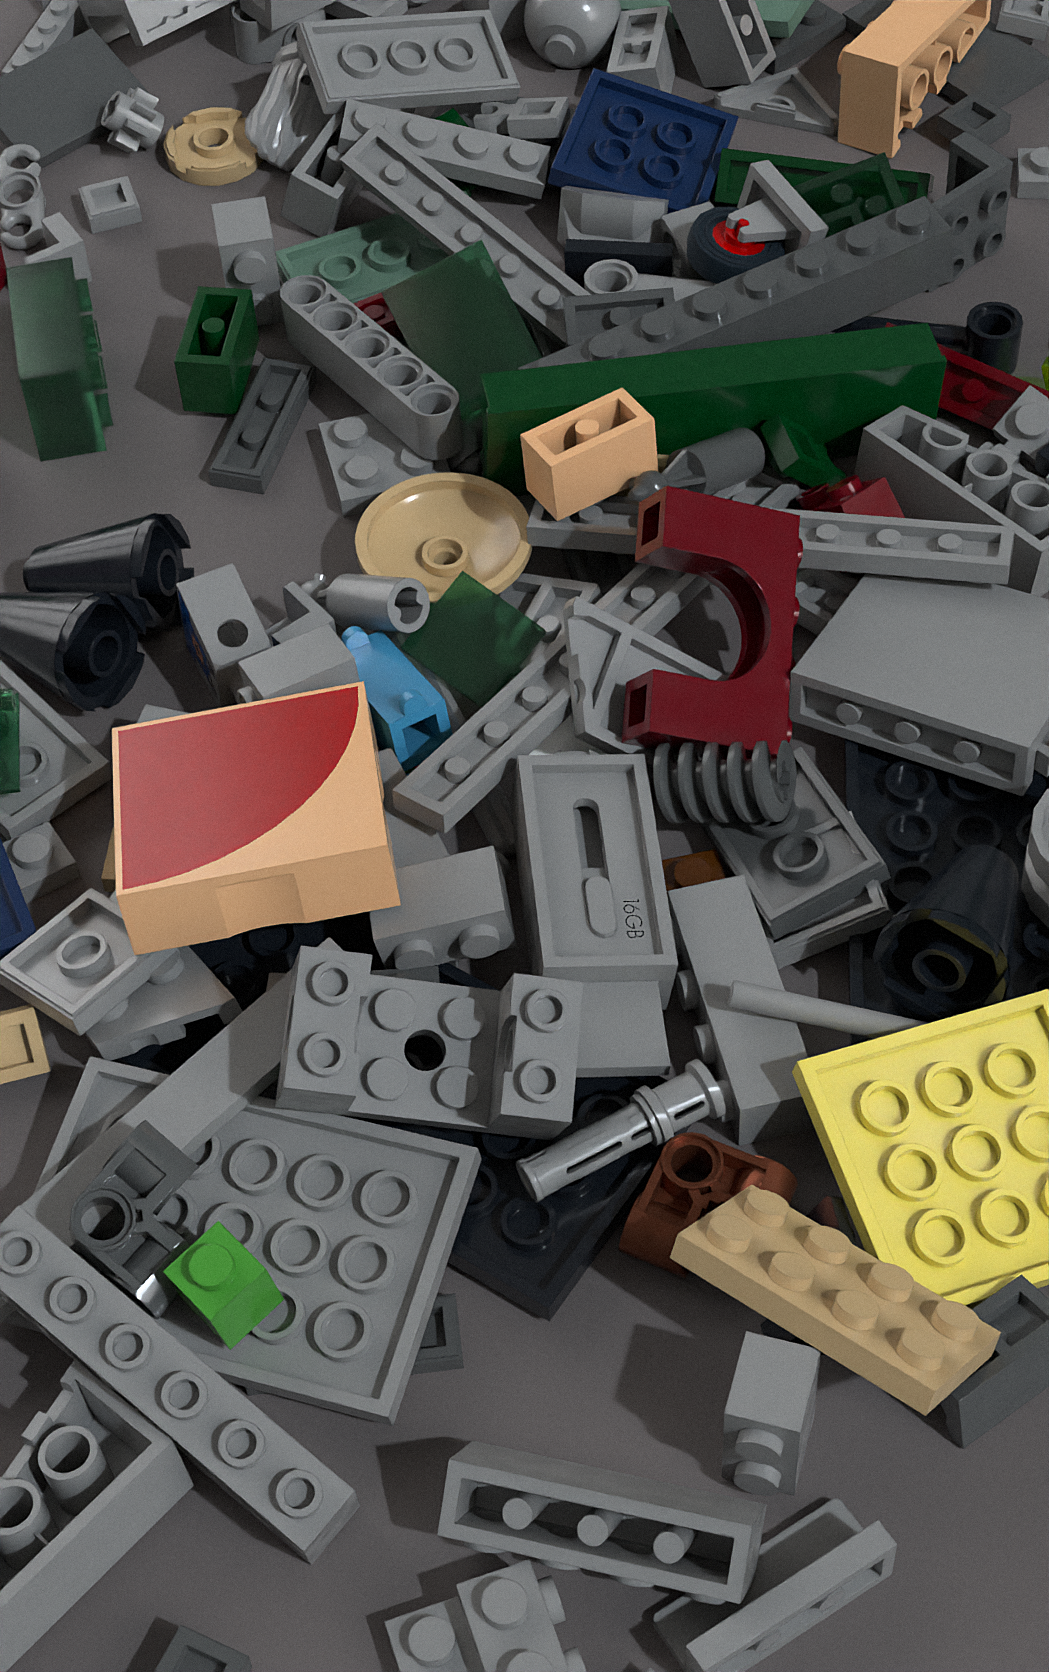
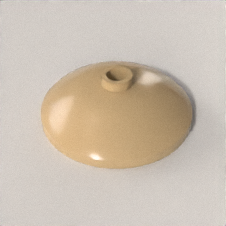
(442, 526)

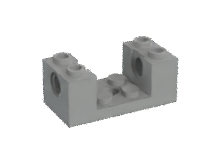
(503, 1051)

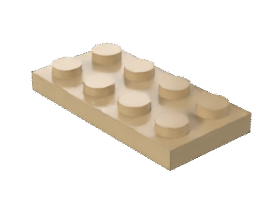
(837, 1297)

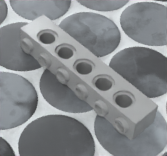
(172, 1388)

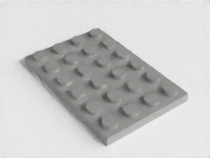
(337, 1214)

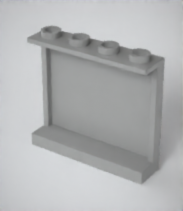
(933, 676)

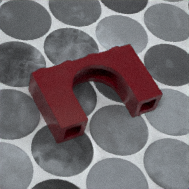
(754, 562)

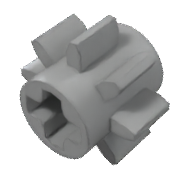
(132, 120)

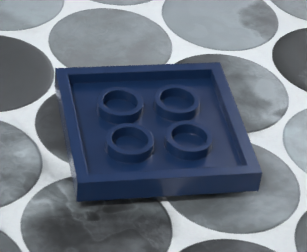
(642, 143)

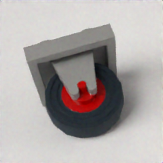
(763, 227)

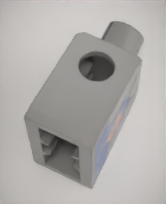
(205, 606)

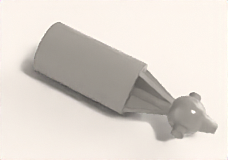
(372, 601)

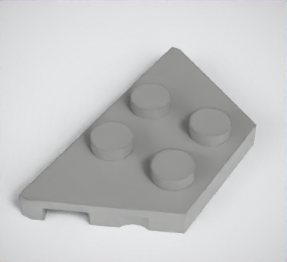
(601, 659)
(155, 1012)

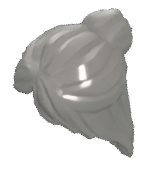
(287, 112)

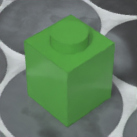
(224, 1285)

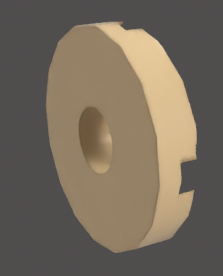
(202, 165)

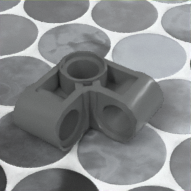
(138, 1185)

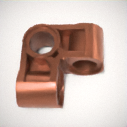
(675, 1204)

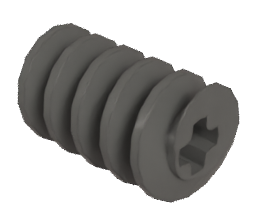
(724, 787)

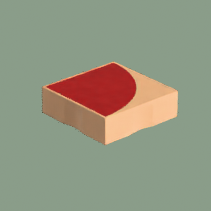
(250, 818)

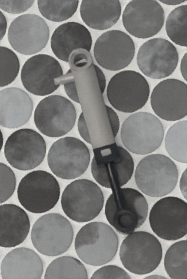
(989, 336)

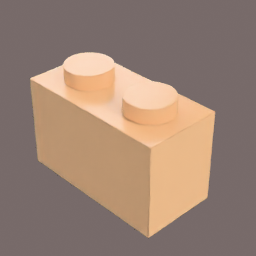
(589, 453)

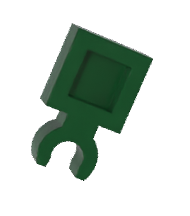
(797, 455)

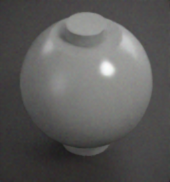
(571, 31)

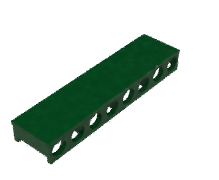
(818, 381)

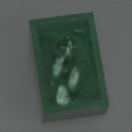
(59, 358)

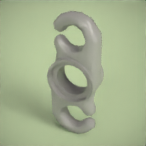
(25, 213)

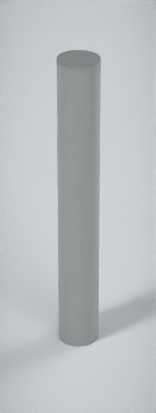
(816, 1011)

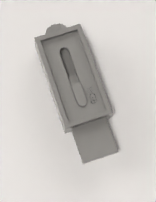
(597, 901)

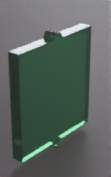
(473, 640)

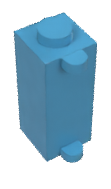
(402, 703)

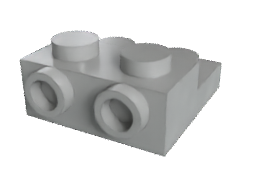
(491, 1626)

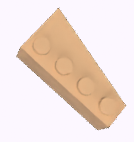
(898, 63)

